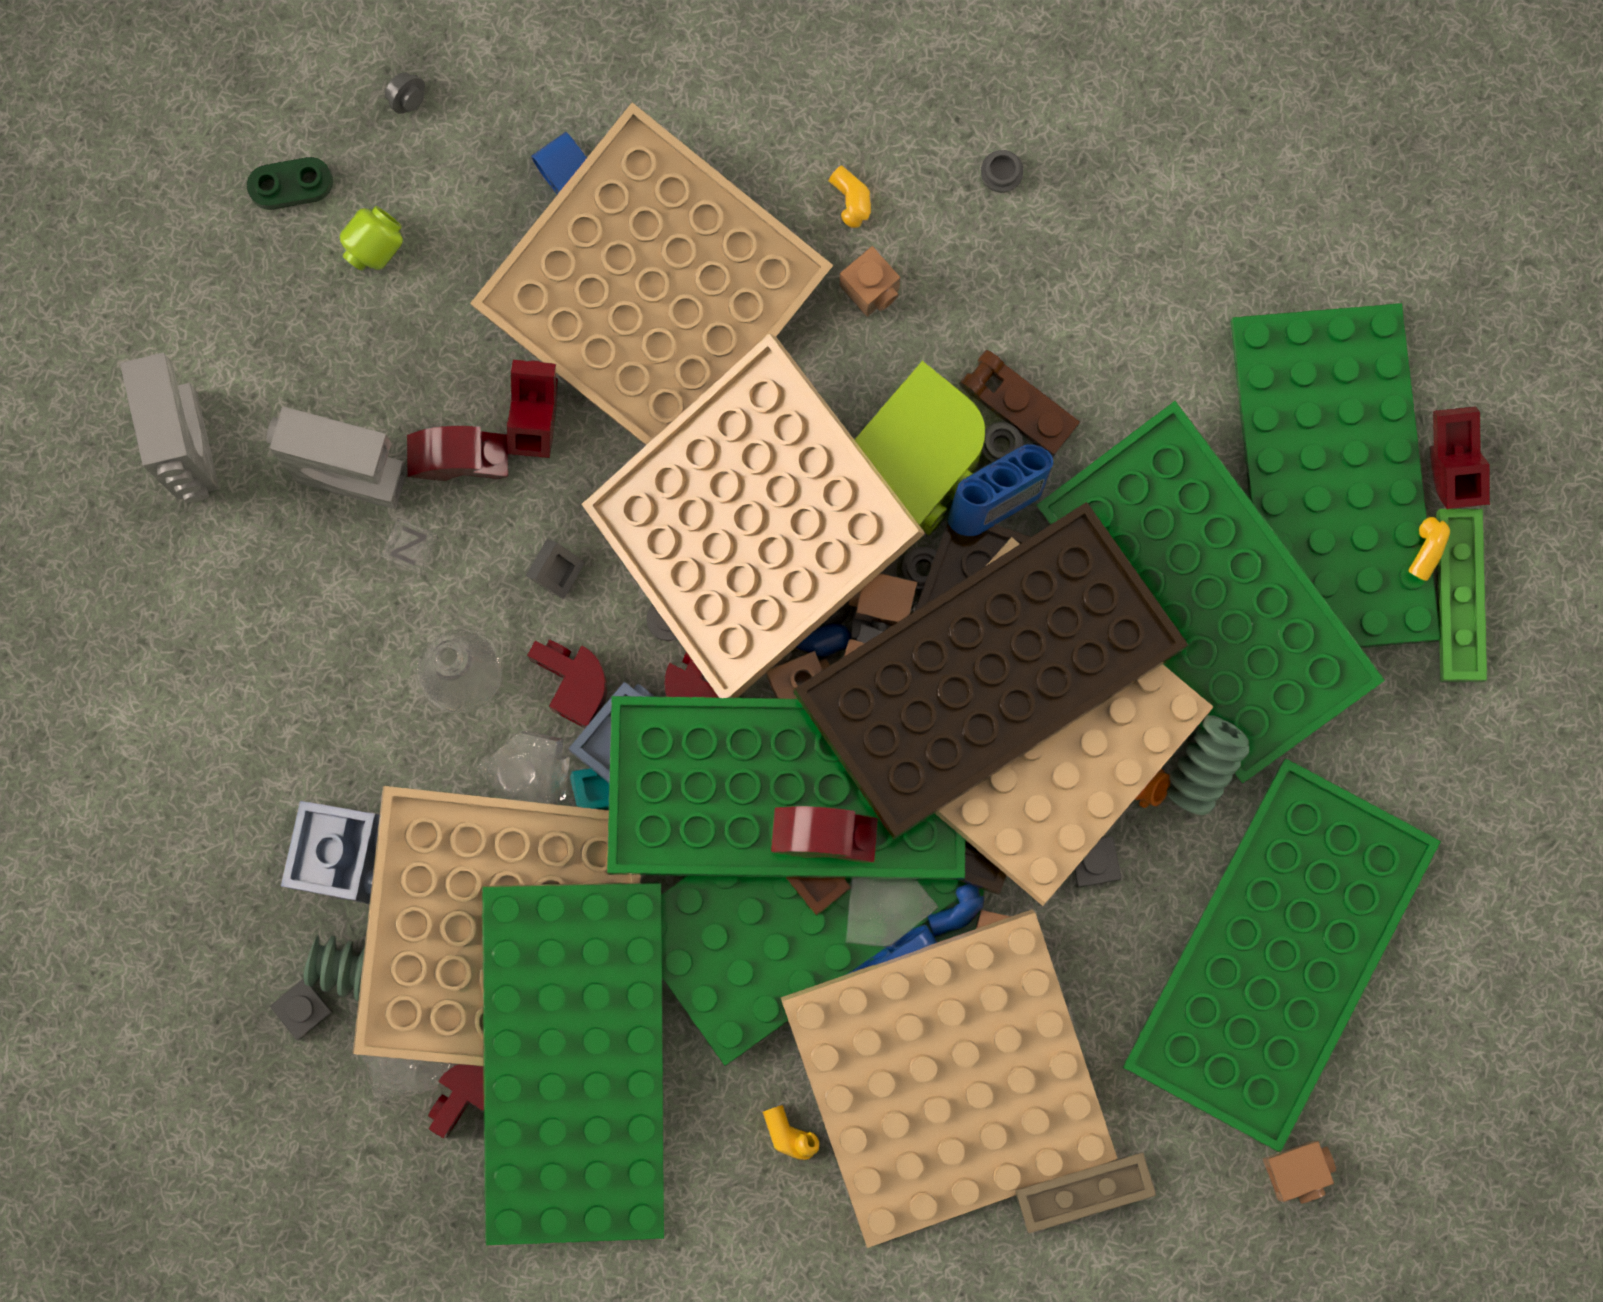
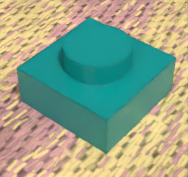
(590, 789)

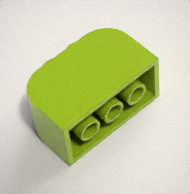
(925, 443)

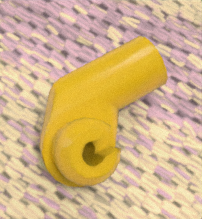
(856, 197)
(1431, 552)
(788, 1139)

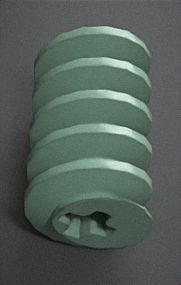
(1208, 765)
(334, 967)

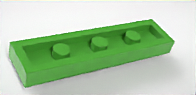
(1462, 598)

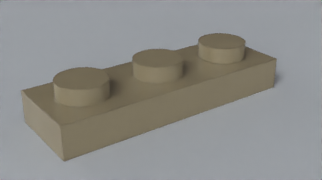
(1085, 1192)

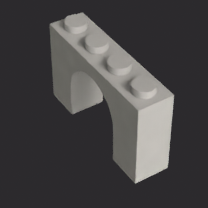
(169, 428)
(337, 457)

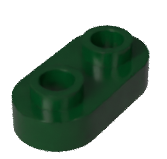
(289, 187)

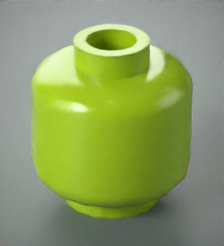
(371, 238)

